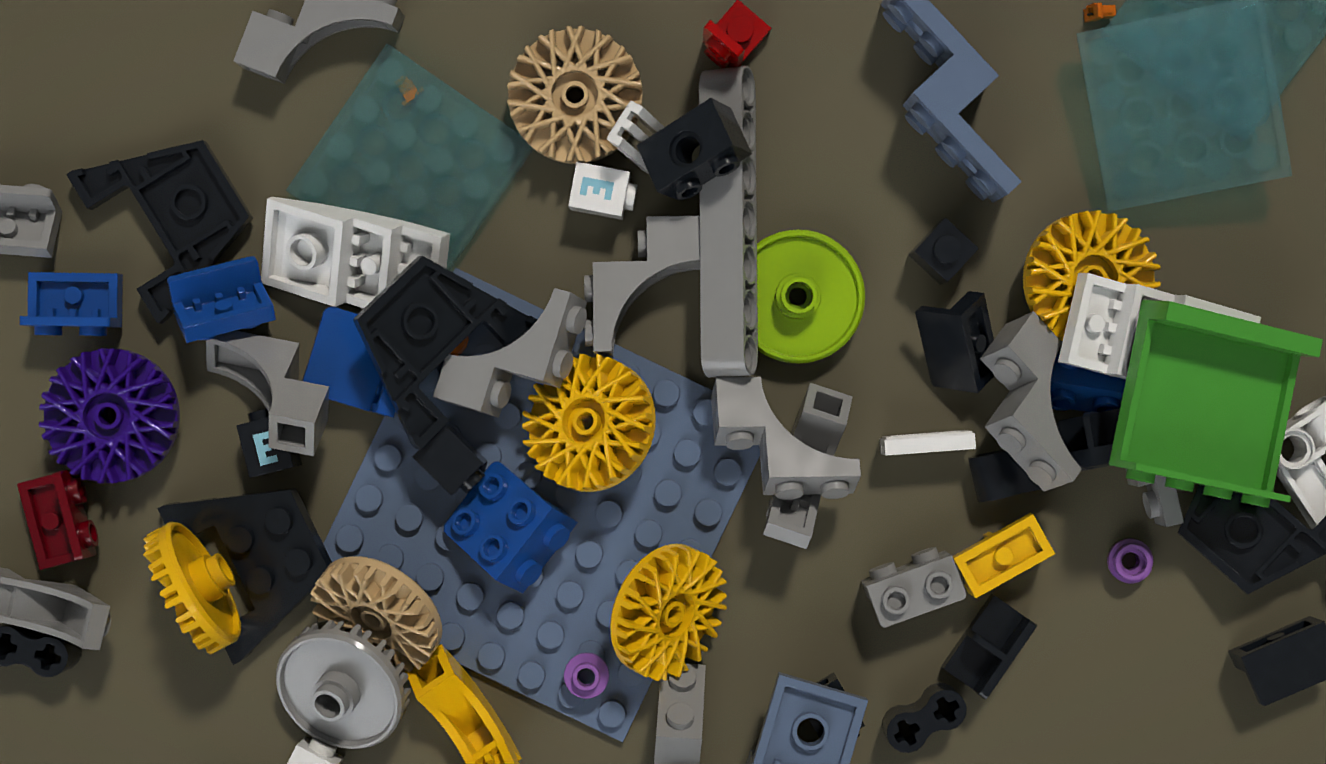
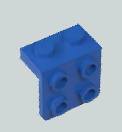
(345, 365)
(508, 528)

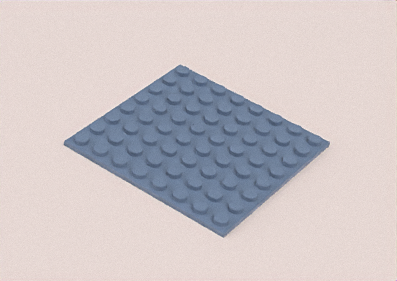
(527, 638)

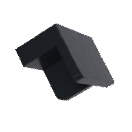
(955, 343)
(1090, 437)
(989, 646)
(1284, 660)

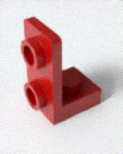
(734, 36)

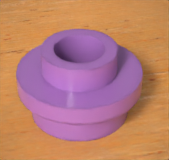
(1143, 563)
(592, 662)

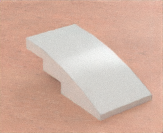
(340, 252)
(1106, 319)

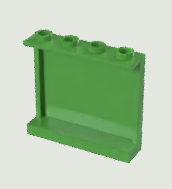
(1208, 401)

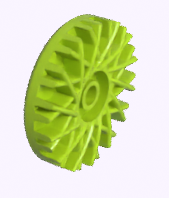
(831, 289)

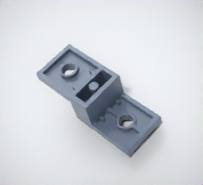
(940, 99)
(801, 699)

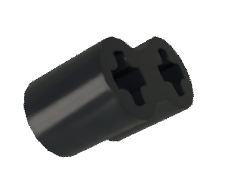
(998, 476)
(34, 651)
(923, 717)

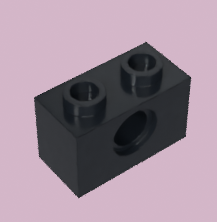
(670, 150)

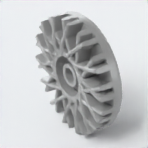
(342, 686)

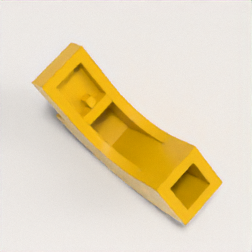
(462, 710)

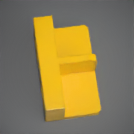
(1003, 555)

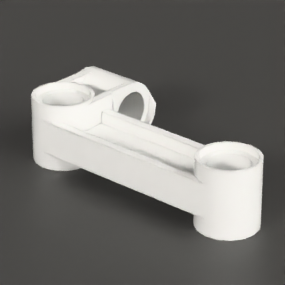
(1305, 471)

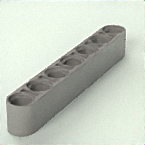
(730, 240)

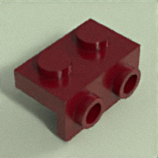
(58, 519)

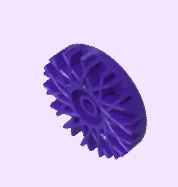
(79, 423)

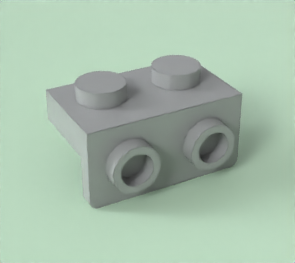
(28, 220)
(914, 587)

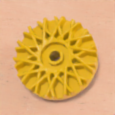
(1083, 244)
(592, 426)
(194, 585)
(666, 610)

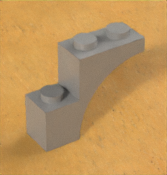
(275, 46)
(670, 248)
(538, 355)
(271, 371)
(1025, 420)
(787, 465)
(54, 609)
(680, 717)

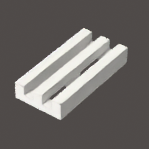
(624, 123)
(927, 442)

